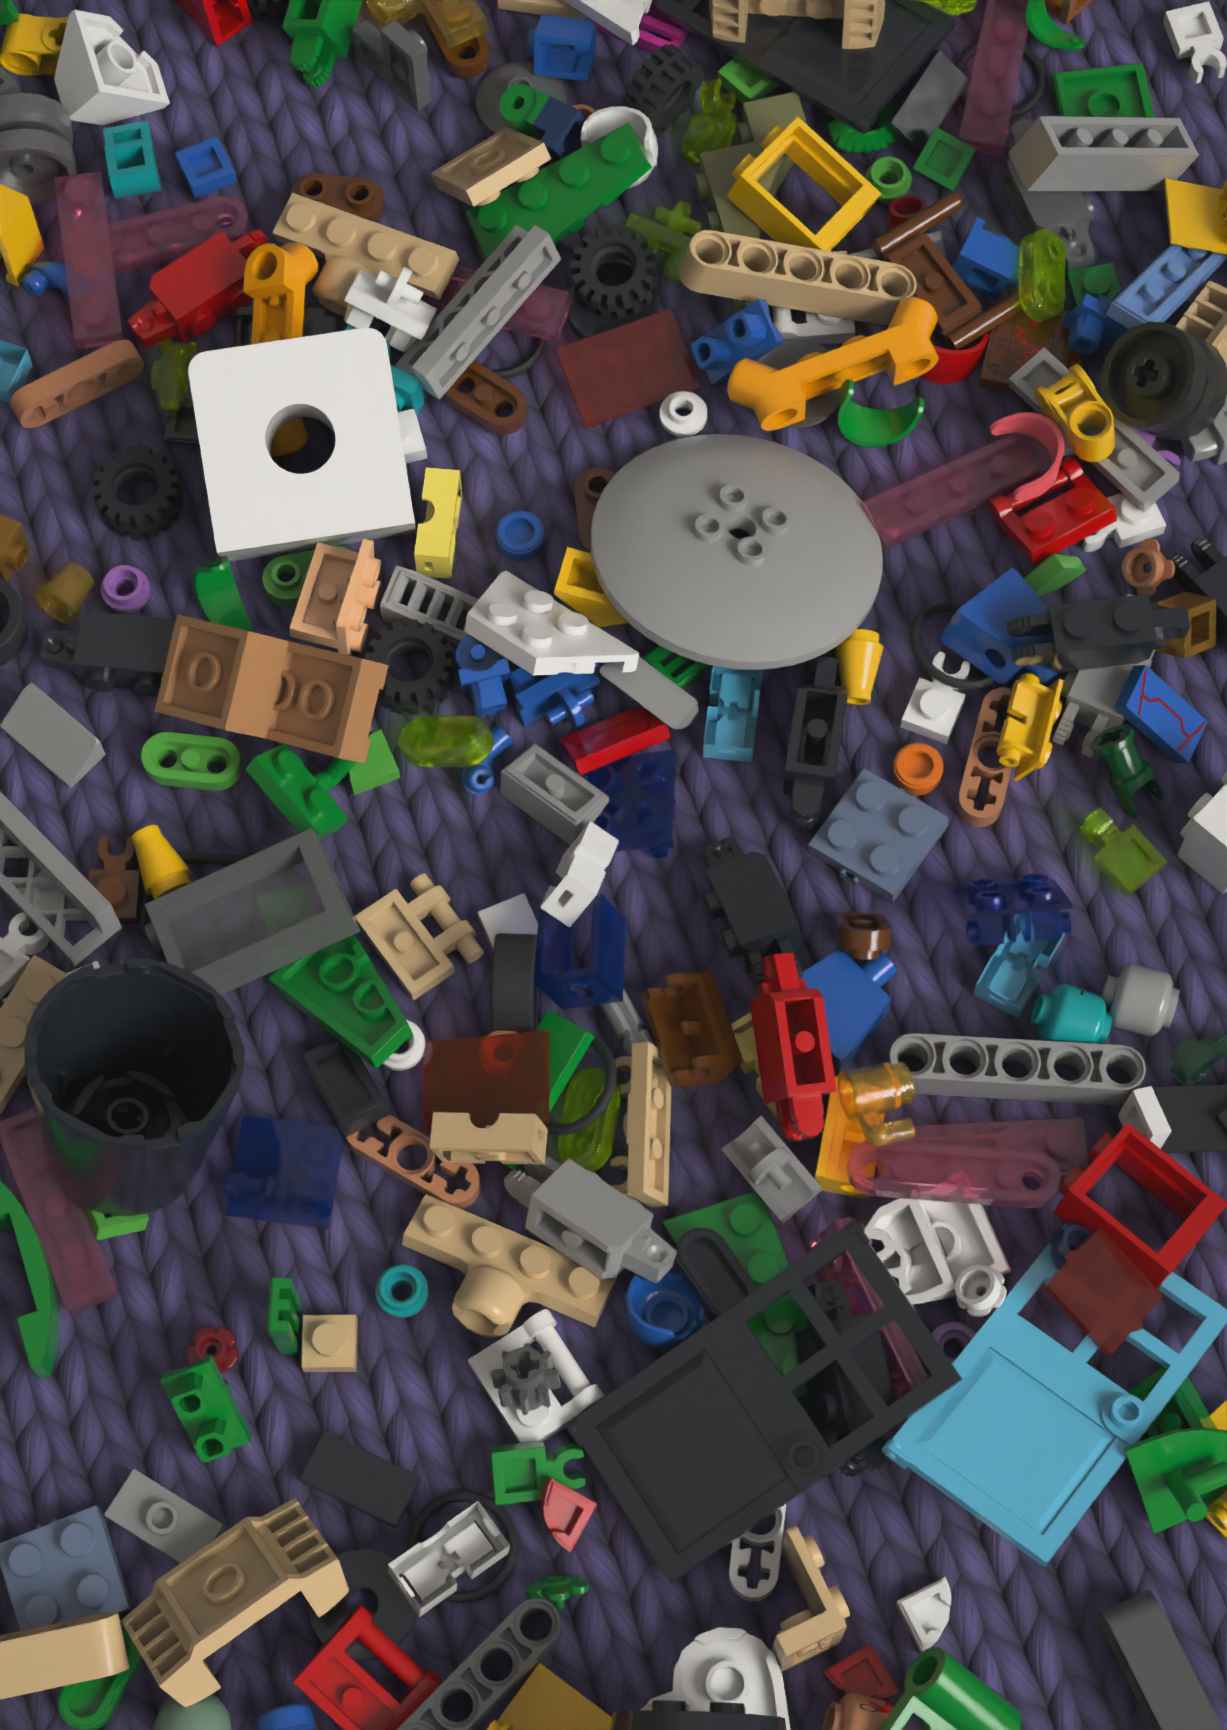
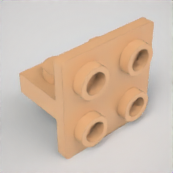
(337, 597)

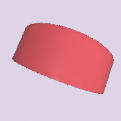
(1048, 434)

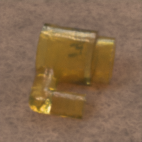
(877, 1091)

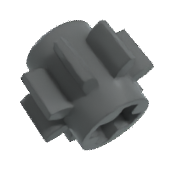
(525, 1379)

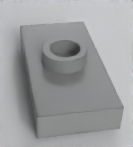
(162, 1518)

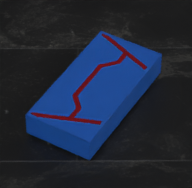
(1160, 714)

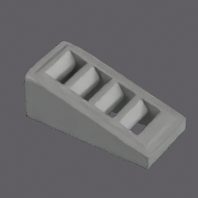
(423, 587)

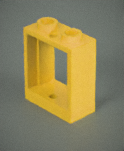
(823, 166)

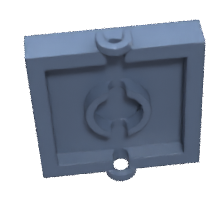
(878, 835)
(64, 1571)

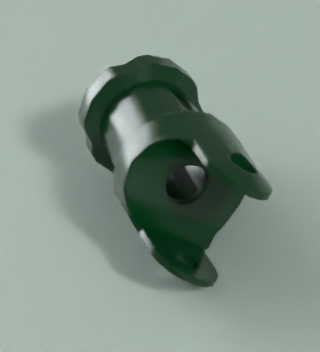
(1125, 766)

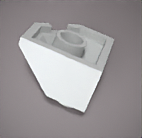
(102, 75)

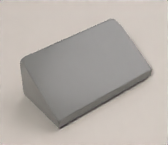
(655, 693)
(52, 736)
(551, 793)

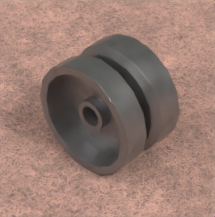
(34, 145)

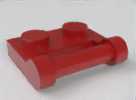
(1058, 521)
(351, 1692)

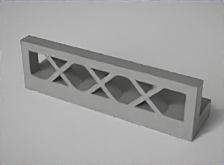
(480, 309)
(58, 875)

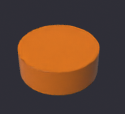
(917, 768)

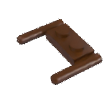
(937, 282)

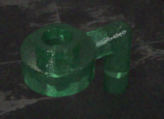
(1197, 1058)

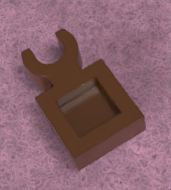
(117, 882)

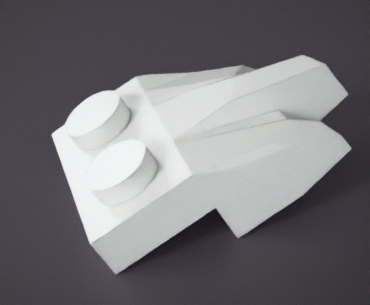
(933, 1244)

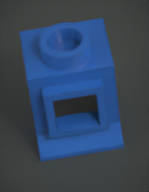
(563, 47)

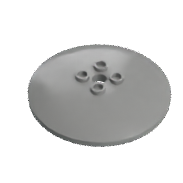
(726, 599)

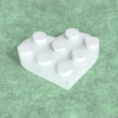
(731, 1669)

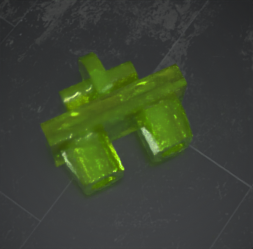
(669, 237)

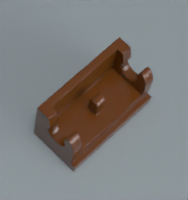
(692, 1029)

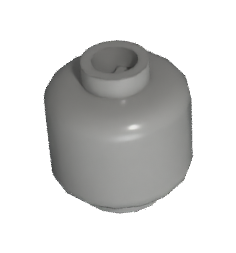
(1140, 999)

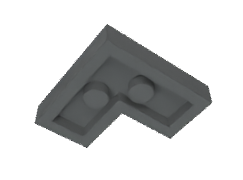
(397, 59)

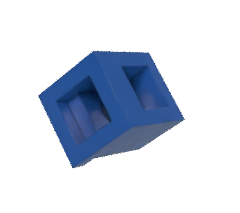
(987, 261)

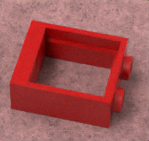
(1161, 1177)

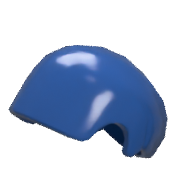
(662, 1311)

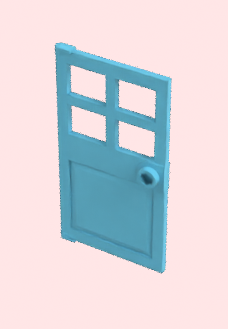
(1037, 1426)

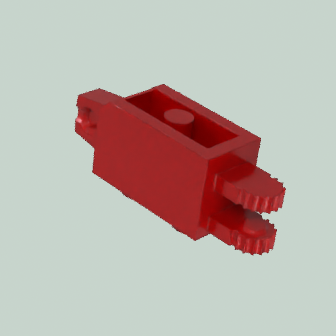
(196, 290)
(792, 1048)

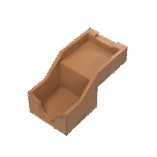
(270, 688)

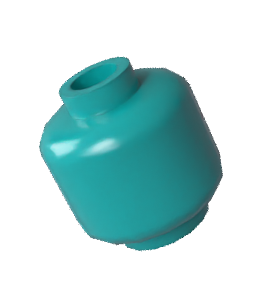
(1071, 1016)

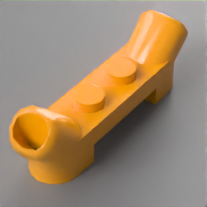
(277, 284)
(782, 394)

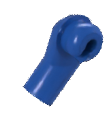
(46, 276)
(480, 777)

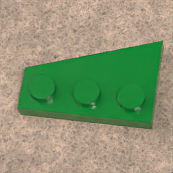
(346, 999)

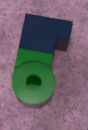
(543, 117)

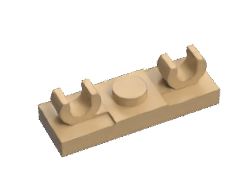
(645, 1126)

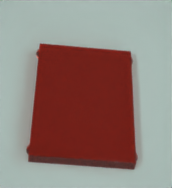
(627, 368)
(487, 1077)

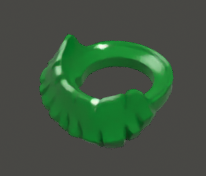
(851, 140)

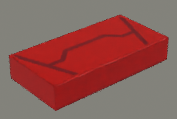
(614, 739)

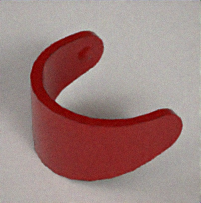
(956, 364)

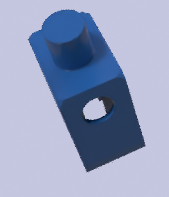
(981, 633)
(852, 1001)

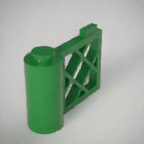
(950, 1698)

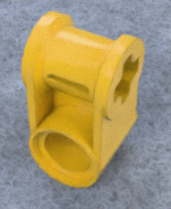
(33, 45)
(1076, 407)

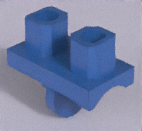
(1091, 325)
(741, 336)
(482, 676)
(553, 697)

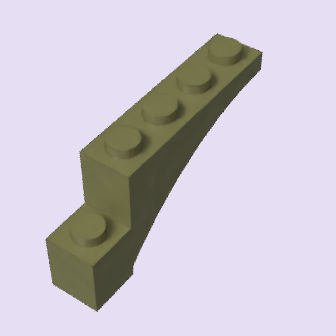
(717, 166)

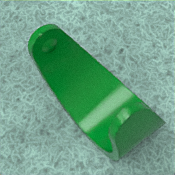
(1046, 30)
(875, 426)
(219, 596)

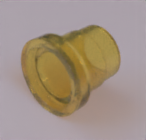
(65, 592)

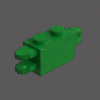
(320, 35)

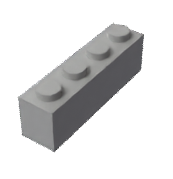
(1102, 153)

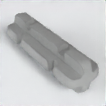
(626, 1023)

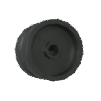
(1164, 381)

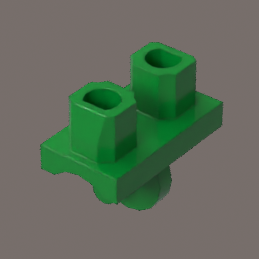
(206, 1408)

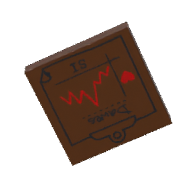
(1019, 340)

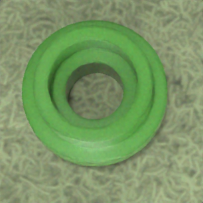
(889, 169)

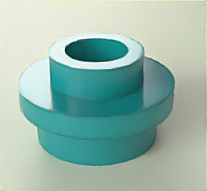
(397, 1276)

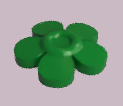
(557, 1588)

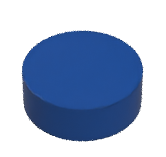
(520, 535)
(287, 1717)

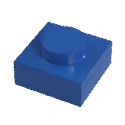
(206, 167)

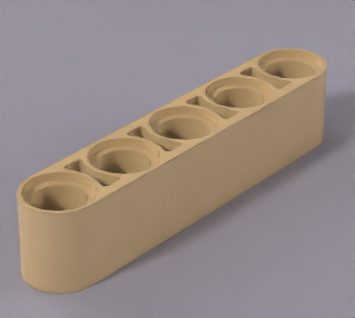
(775, 272)
(61, 1654)

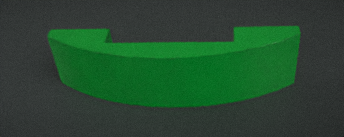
(40, 1327)

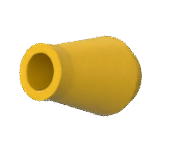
(858, 664)
(159, 863)

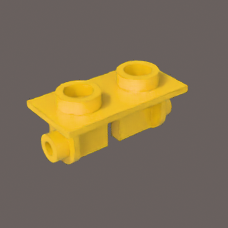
(1027, 743)

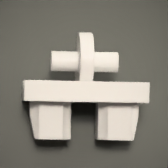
(391, 302)

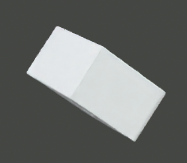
(254, 390)

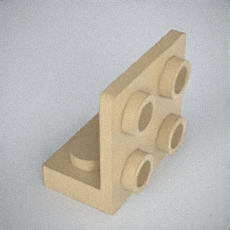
(809, 1632)

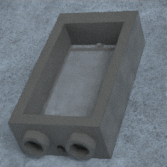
(253, 914)

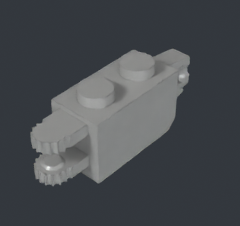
(1092, 700)
(590, 1220)

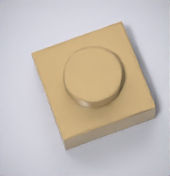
(329, 1343)

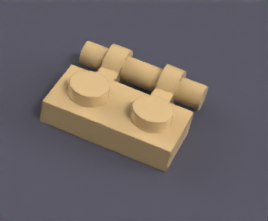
(407, 945)

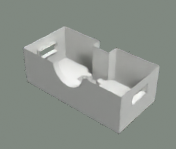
(581, 872)
(446, 1555)

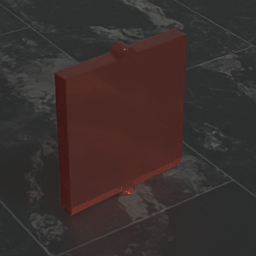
(1103, 1291)

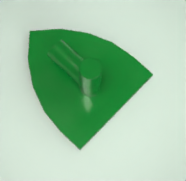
(1179, 1474)

